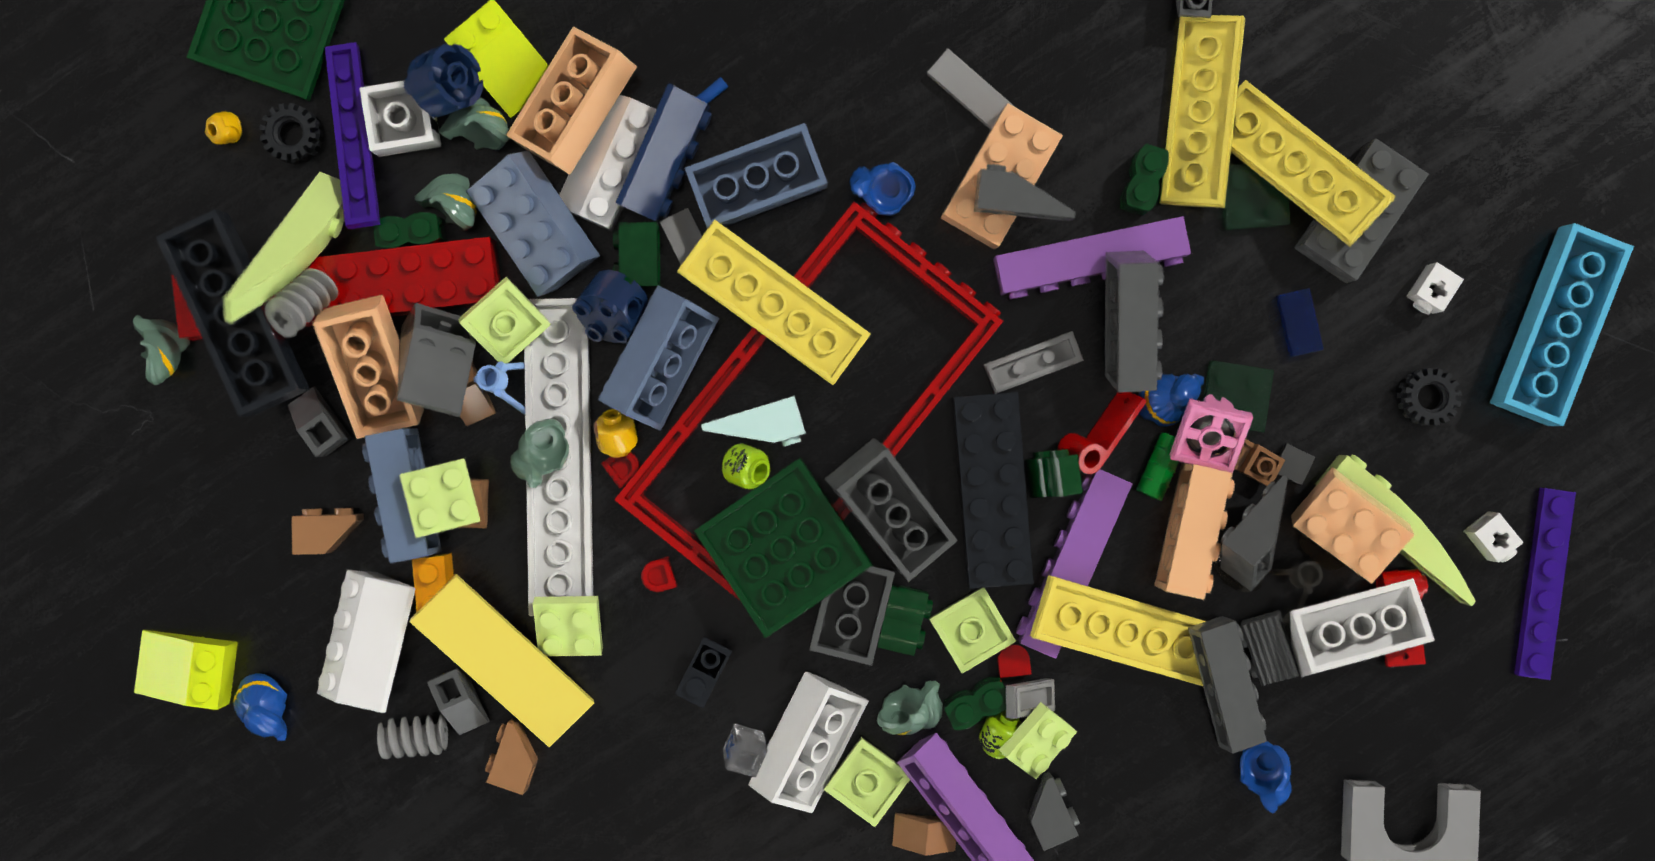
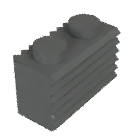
(1269, 648)

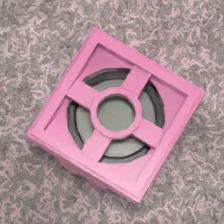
(1210, 431)

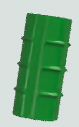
(1159, 469)

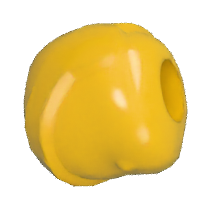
(223, 128)

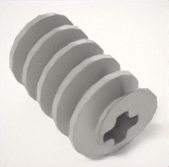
(300, 301)
(412, 738)

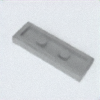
(968, 88)
(1033, 362)

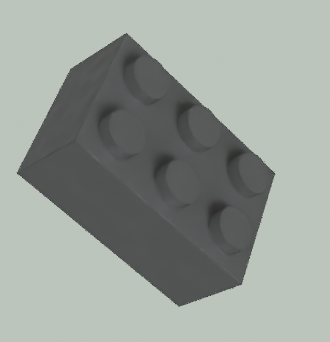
(853, 617)

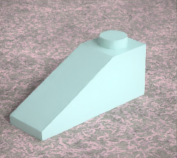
(767, 423)

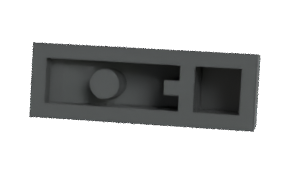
(1012, 195)

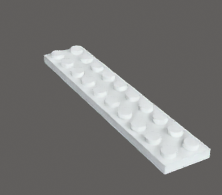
(562, 505)

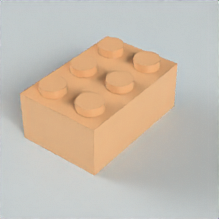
(1352, 525)

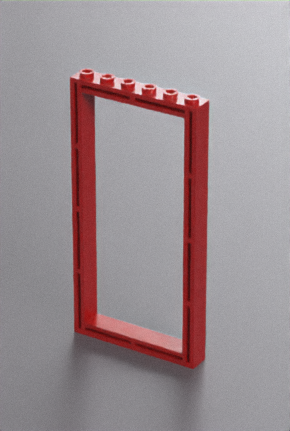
(908, 256)

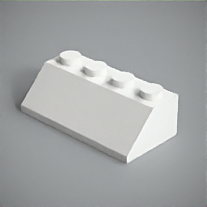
(604, 166)
(1358, 627)
(366, 640)
(808, 743)

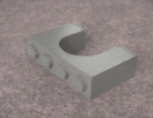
(1451, 839)

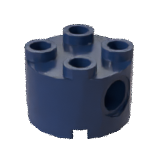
(444, 80)
(610, 307)

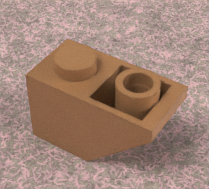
(322, 532)
(514, 761)

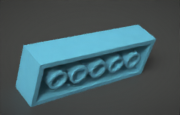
(1561, 324)

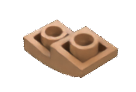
(1258, 463)

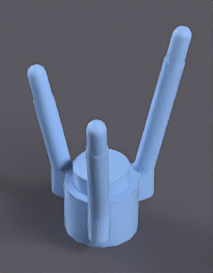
(496, 380)

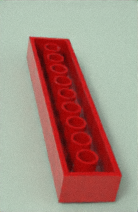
(428, 274)

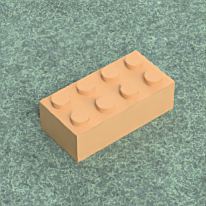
(571, 100)
(1013, 142)
(365, 365)
(1194, 530)

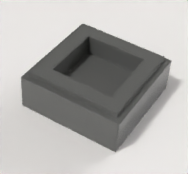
(1296, 464)

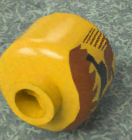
(615, 433)

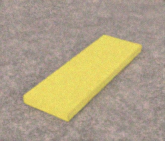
(1202, 110)
(1305, 167)
(773, 302)
(1117, 629)
(502, 660)

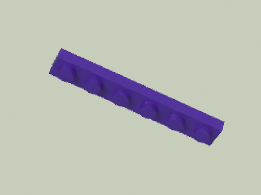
(351, 138)
(1545, 583)

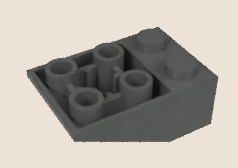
(434, 360)
(1251, 546)

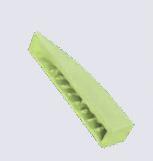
(291, 248)
(1423, 548)

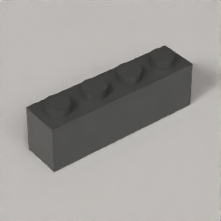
(1228, 684)

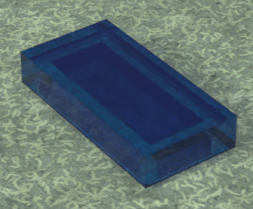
(1299, 322)

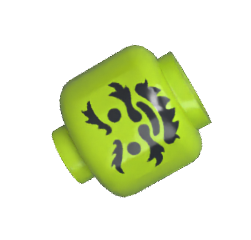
(745, 466)
(996, 732)

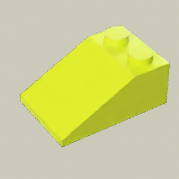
(505, 56)
(186, 669)

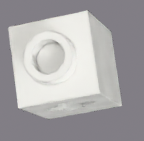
(1445, 284)
(1482, 533)

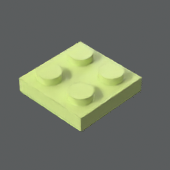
(504, 321)
(439, 498)
(568, 625)
(972, 629)
(1038, 741)
(867, 782)

